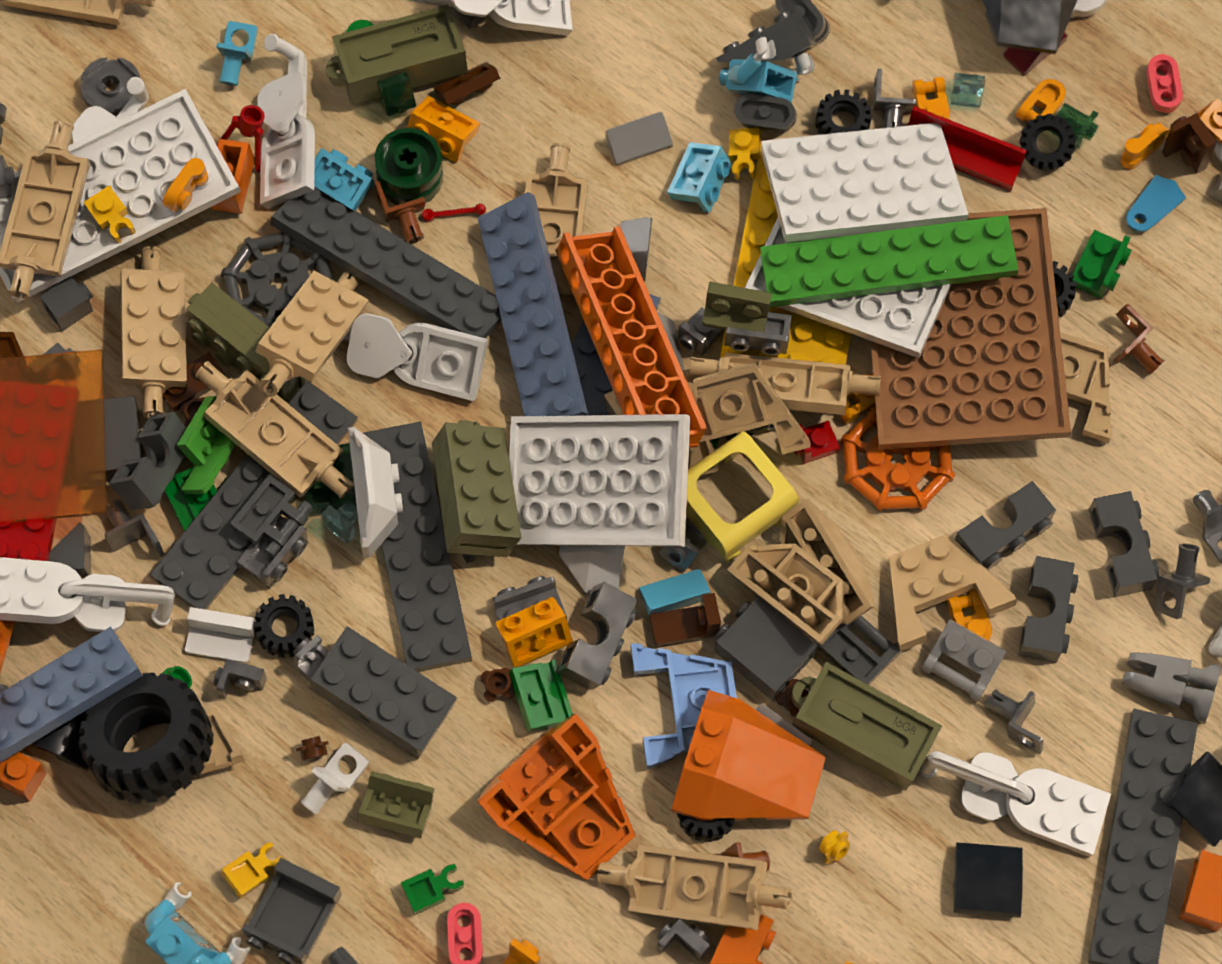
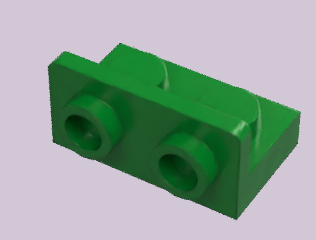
(1099, 262)

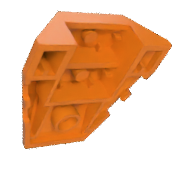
(745, 766)
(561, 800)

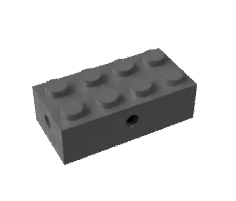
(382, 692)

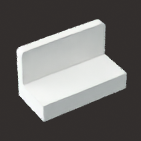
(220, 635)

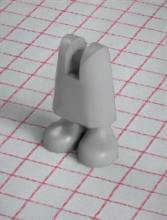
(1168, 681)

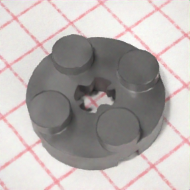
(101, 72)

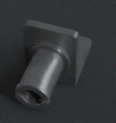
(892, 107)
(1212, 520)
(127, 529)
(1179, 580)
(1017, 714)

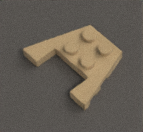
(1088, 383)
(740, 402)
(933, 575)

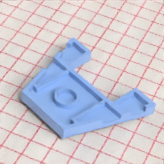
(689, 682)

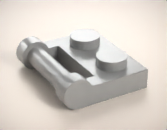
(968, 650)

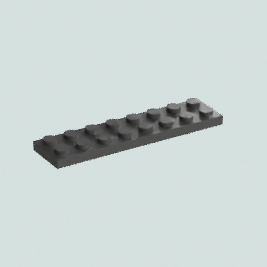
(388, 263)
(209, 548)
(418, 559)
(1142, 841)

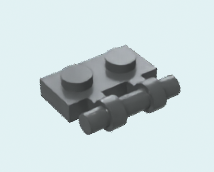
(264, 509)

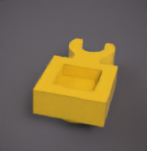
(743, 148)
(109, 211)
(249, 872)

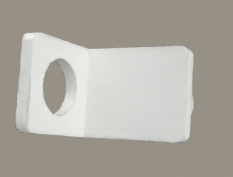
(332, 779)

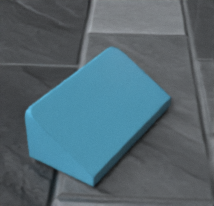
(674, 592)

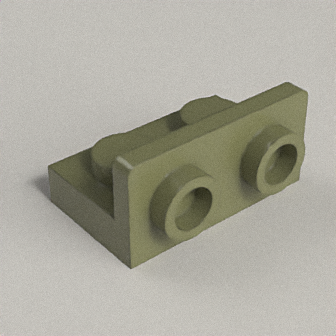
(736, 307)

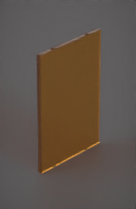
(52, 436)

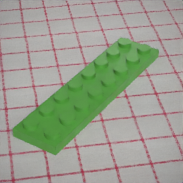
(889, 261)

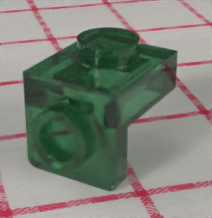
(396, 94)
(1082, 125)

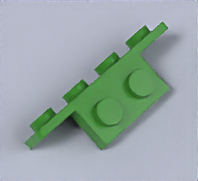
(205, 449)

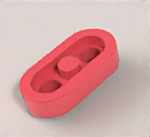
(1164, 86)
(467, 937)

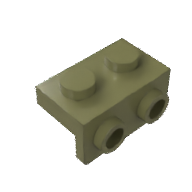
(396, 804)

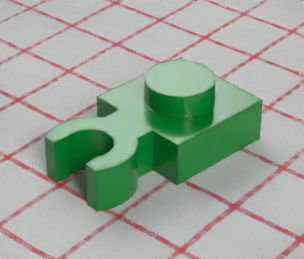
(426, 890)

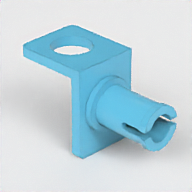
(234, 54)

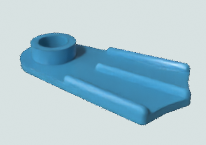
(1154, 203)

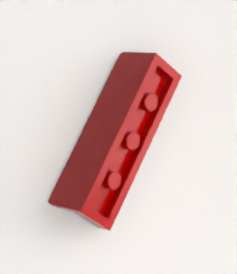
(976, 151)

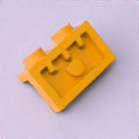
(446, 125)
(534, 631)

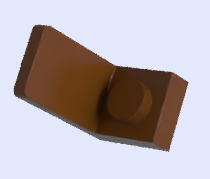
(687, 623)

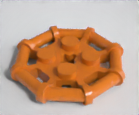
(893, 476)

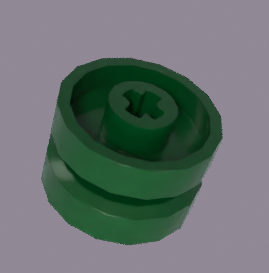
(409, 166)

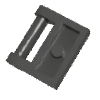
(854, 656)

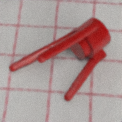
(250, 125)

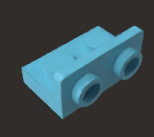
(700, 175)
(340, 179)

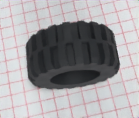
(164, 765)

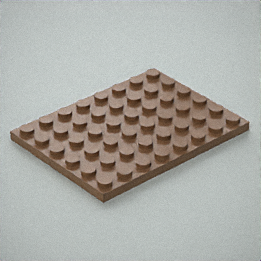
(989, 360)

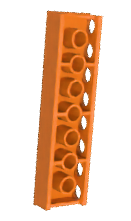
(627, 328)

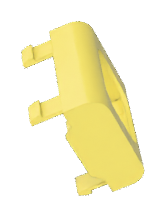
(730, 537)

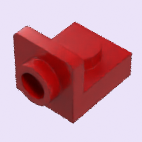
(822, 442)

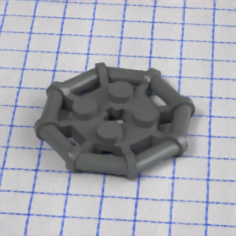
(267, 269)

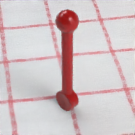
(429, 215)

